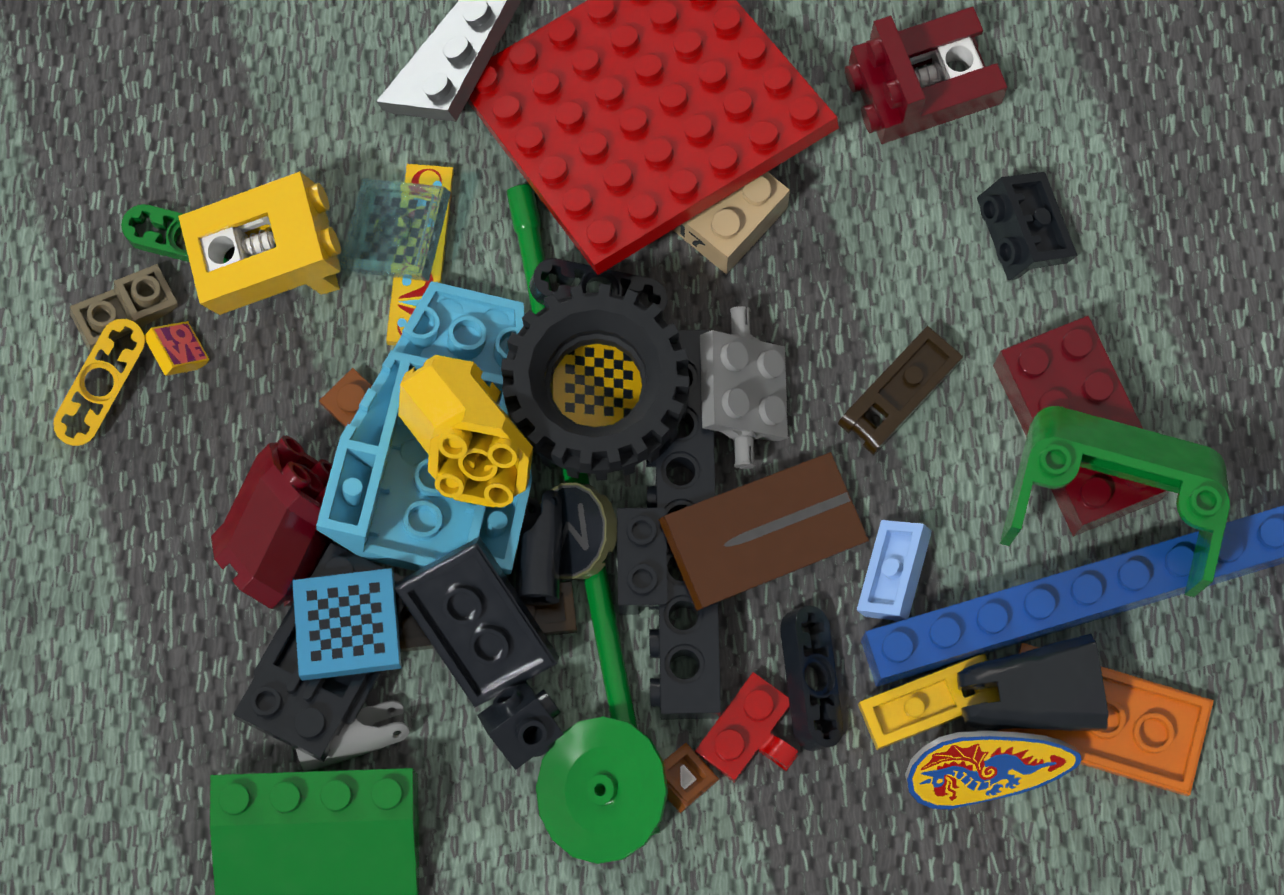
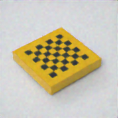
(596, 385)

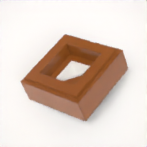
(687, 777)

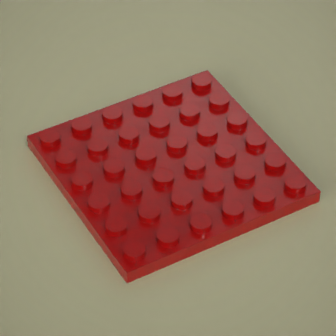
(645, 115)

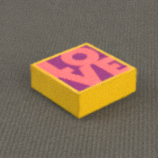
(176, 348)

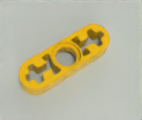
(106, 345)

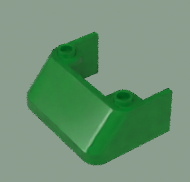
(1068, 439)

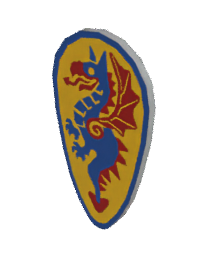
(986, 767)

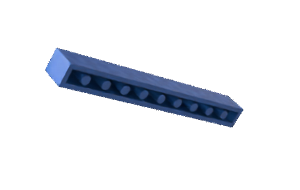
(1066, 599)

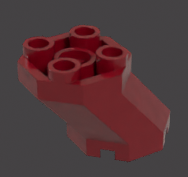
(273, 523)

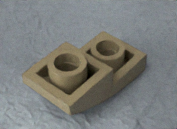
(135, 297)

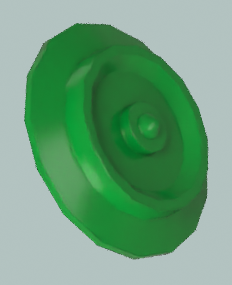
(602, 790)

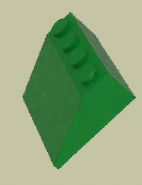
(315, 833)

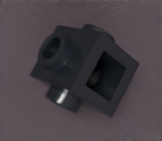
(522, 723)

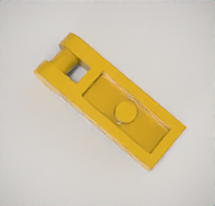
(921, 705)

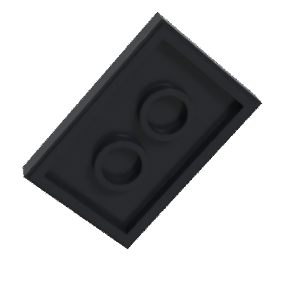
(477, 622)

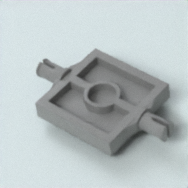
(743, 387)

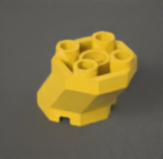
(468, 437)

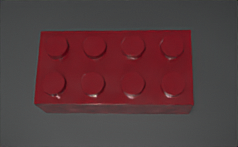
(1074, 372)

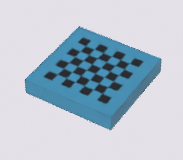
(346, 624)

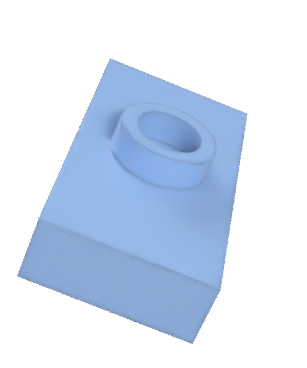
(894, 570)

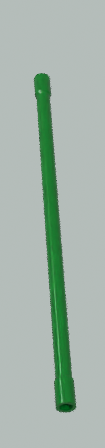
(527, 227)

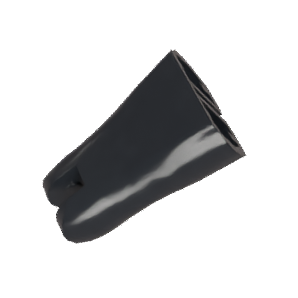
(1040, 689)

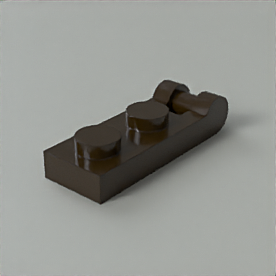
(901, 389)

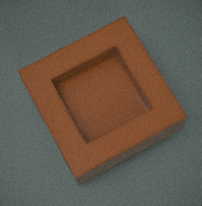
(345, 396)

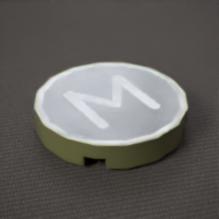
(587, 530)

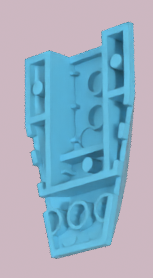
(379, 484)

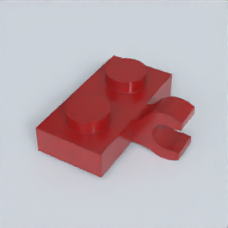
(746, 729)

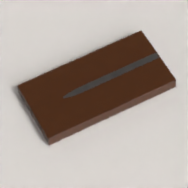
(763, 530)

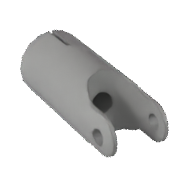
(360, 736)

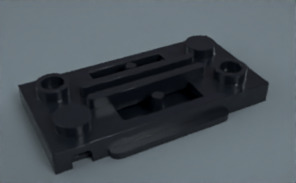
(313, 710)

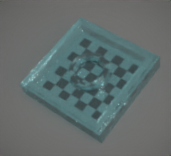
(395, 229)

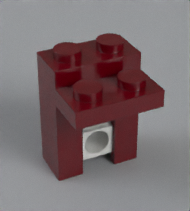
(895, 92)

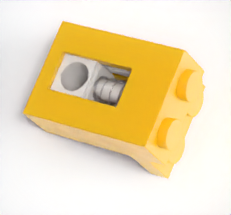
(300, 231)

